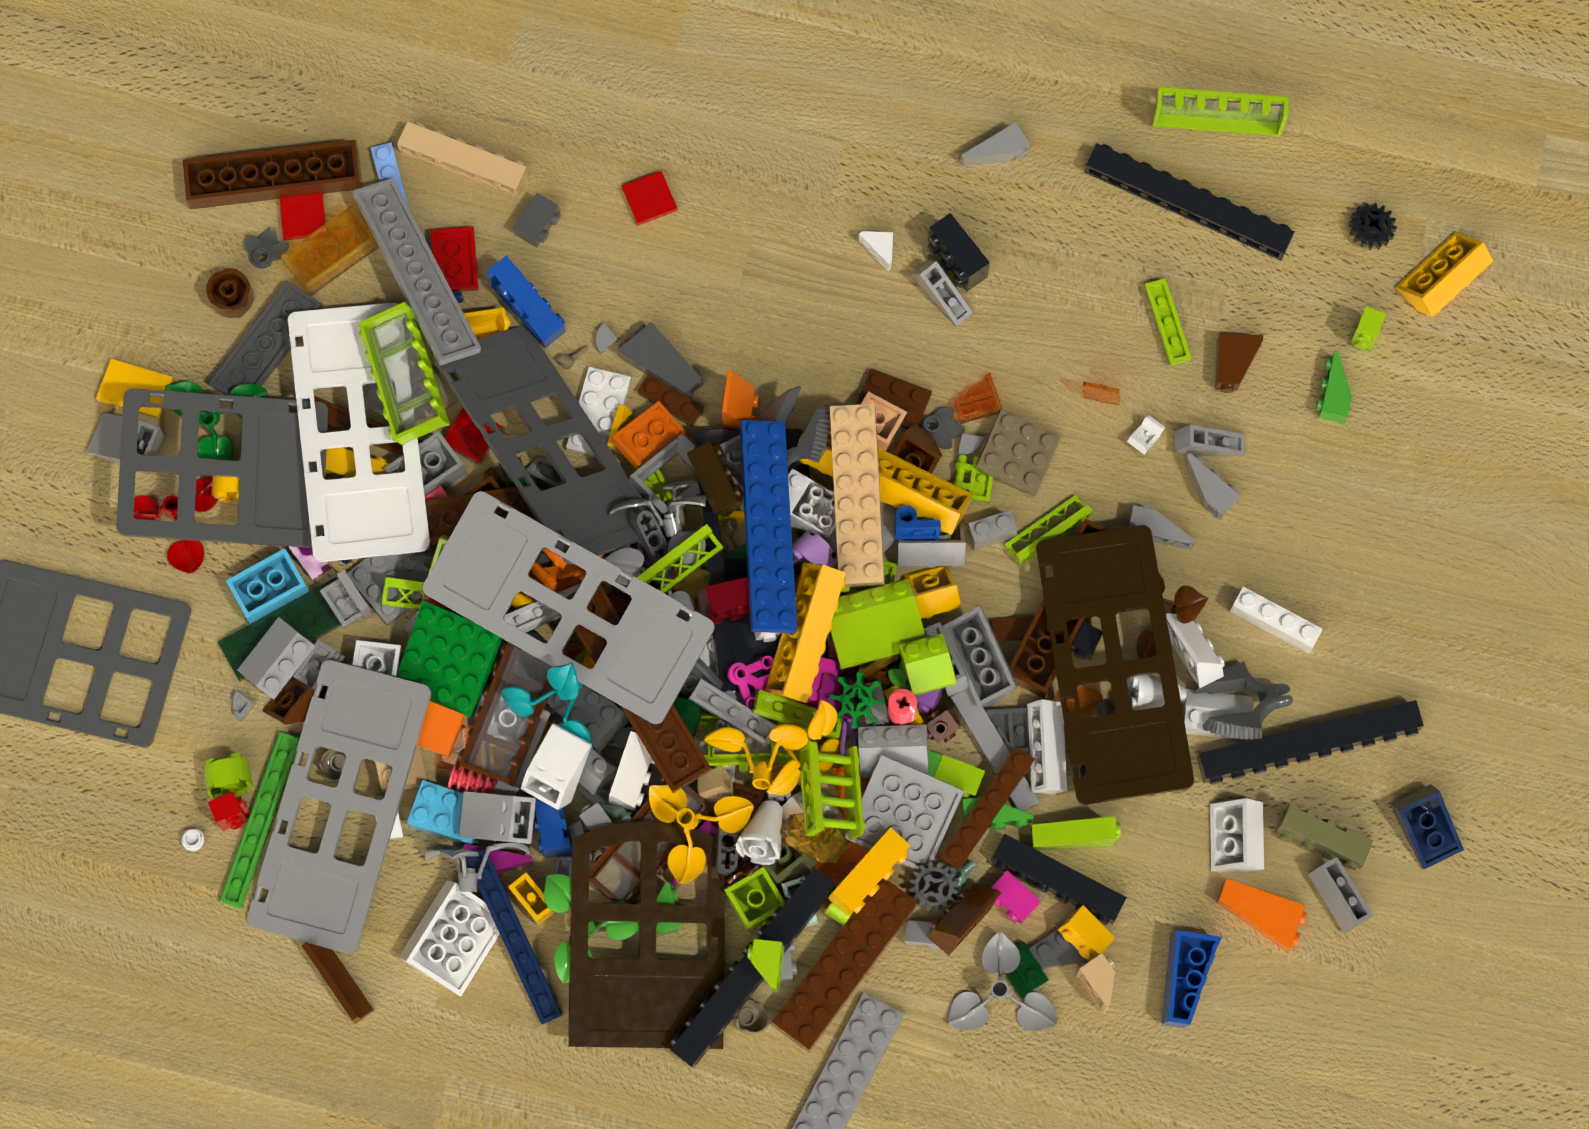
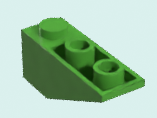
(1337, 395)
(1006, 816)

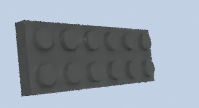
(264, 342)

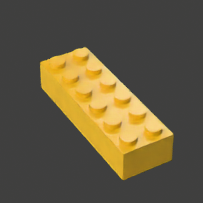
(801, 651)

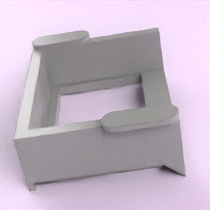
(679, 446)

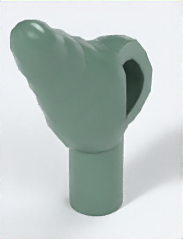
(617, 812)
(961, 876)

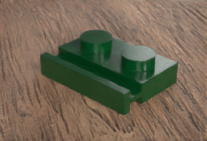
(1028, 974)

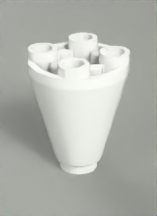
(1147, 692)

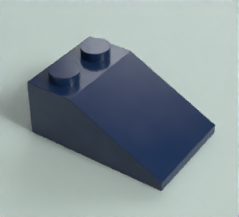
(1427, 826)

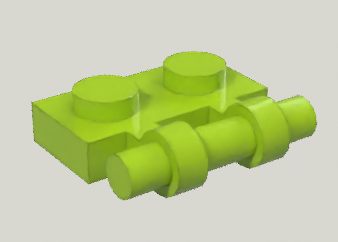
(980, 482)

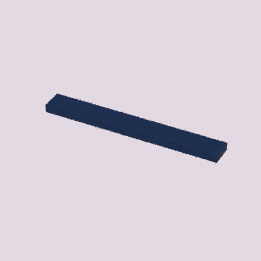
(515, 940)

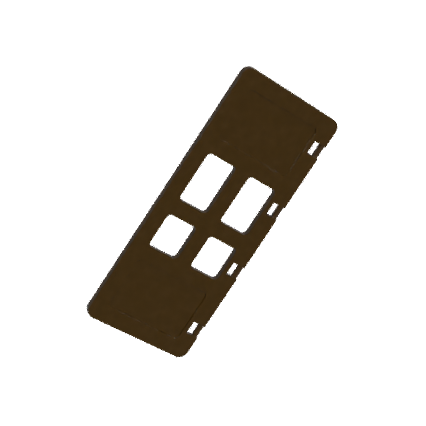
(1130, 749)

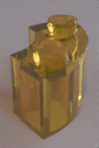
(823, 847)

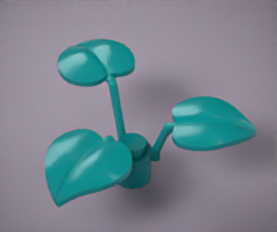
(565, 683)

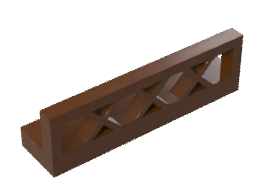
(339, 981)

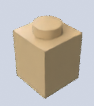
(715, 785)

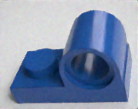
(915, 528)

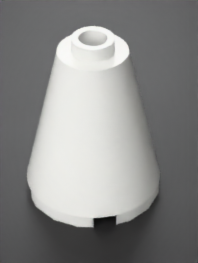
(762, 834)

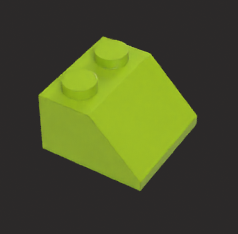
(927, 664)
(768, 960)

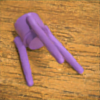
(845, 733)

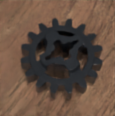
(1372, 235)

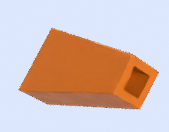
(1264, 912)

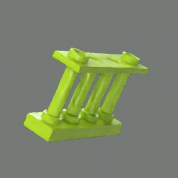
(813, 799)

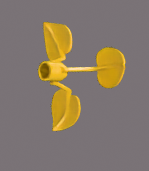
(821, 724)
(732, 740)
(684, 861)

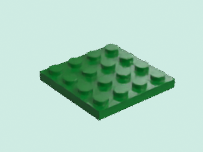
(449, 657)

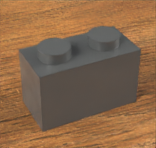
(537, 220)

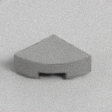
(605, 338)
(969, 444)
(241, 705)

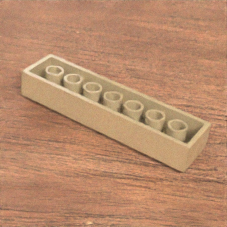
(857, 494)

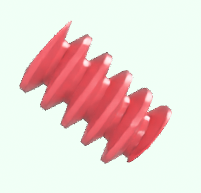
(901, 698)
(469, 782)

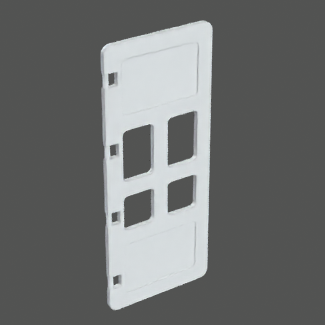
(369, 511)

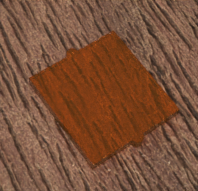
(1101, 393)

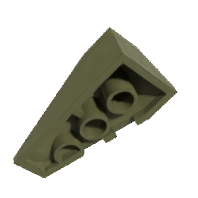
(790, 864)

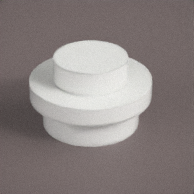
(193, 839)

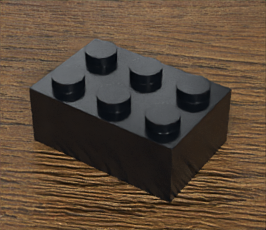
(958, 252)

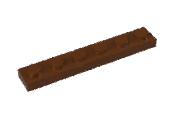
(987, 808)

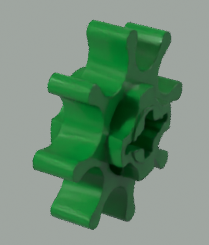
(857, 708)

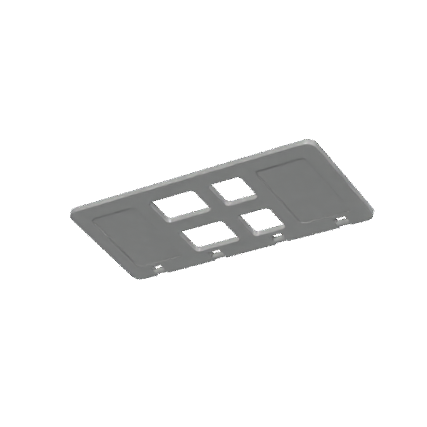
(644, 653)
(316, 894)

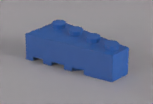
(525, 301)
(552, 829)
(1186, 975)

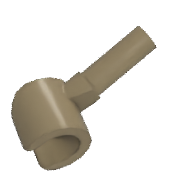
(567, 361)

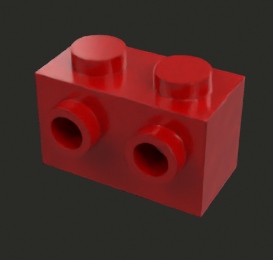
(229, 811)

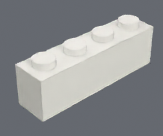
(1276, 620)
(1047, 747)

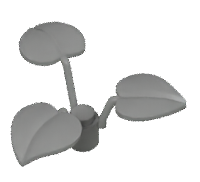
(671, 521)
(632, 560)
(467, 876)
(1001, 956)

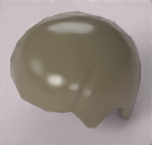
(332, 765)
(751, 1018)

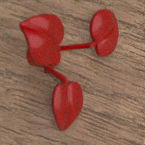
(183, 555)

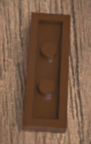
(672, 400)

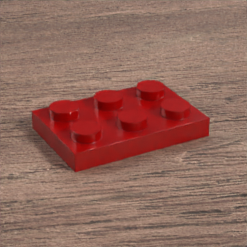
(456, 256)

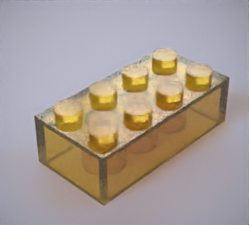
(330, 251)

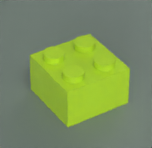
(754, 899)

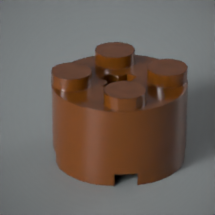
(235, 303)

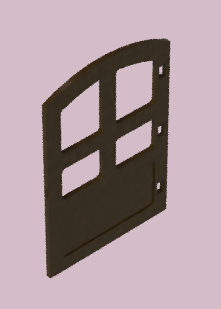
(642, 998)

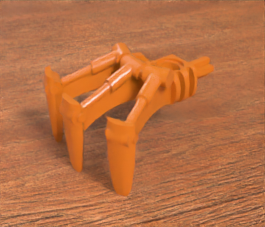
(559, 576)

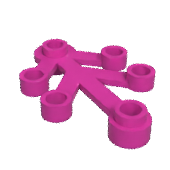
(746, 678)

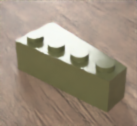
(1323, 836)

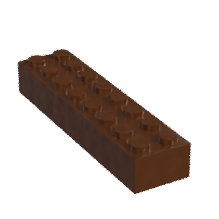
(272, 174)
(1034, 661)
(844, 965)

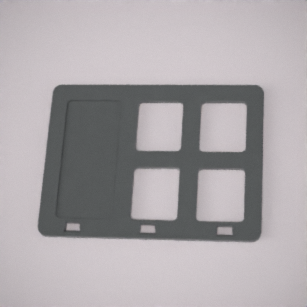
(269, 470)
(32, 626)

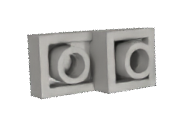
(918, 933)

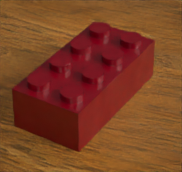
(724, 600)

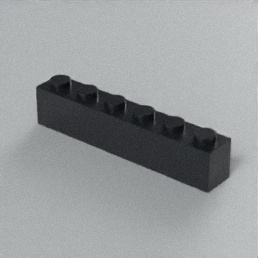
(1058, 879)

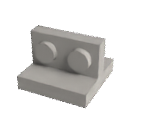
(345, 600)

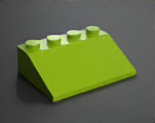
(875, 623)

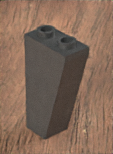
(656, 356)

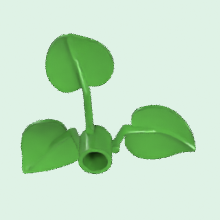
(558, 899)

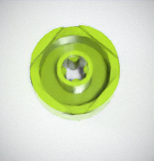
(227, 775)

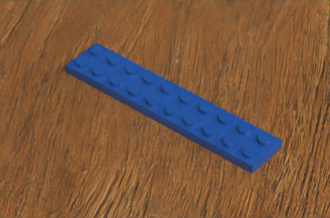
(768, 527)

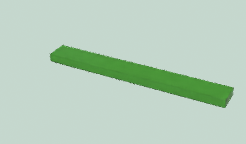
(260, 821)

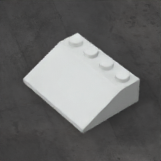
(452, 938)

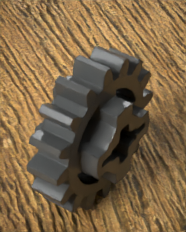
(939, 895)

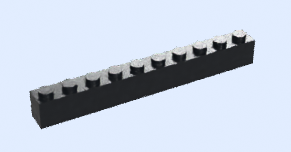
(1189, 201)
(1310, 742)
(743, 976)

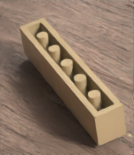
(462, 158)

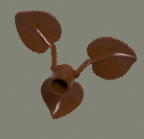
(1186, 606)

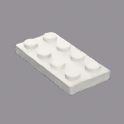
(599, 400)

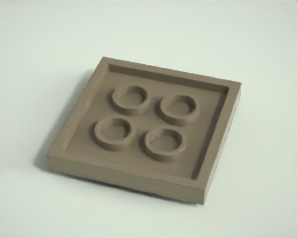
(1017, 452)

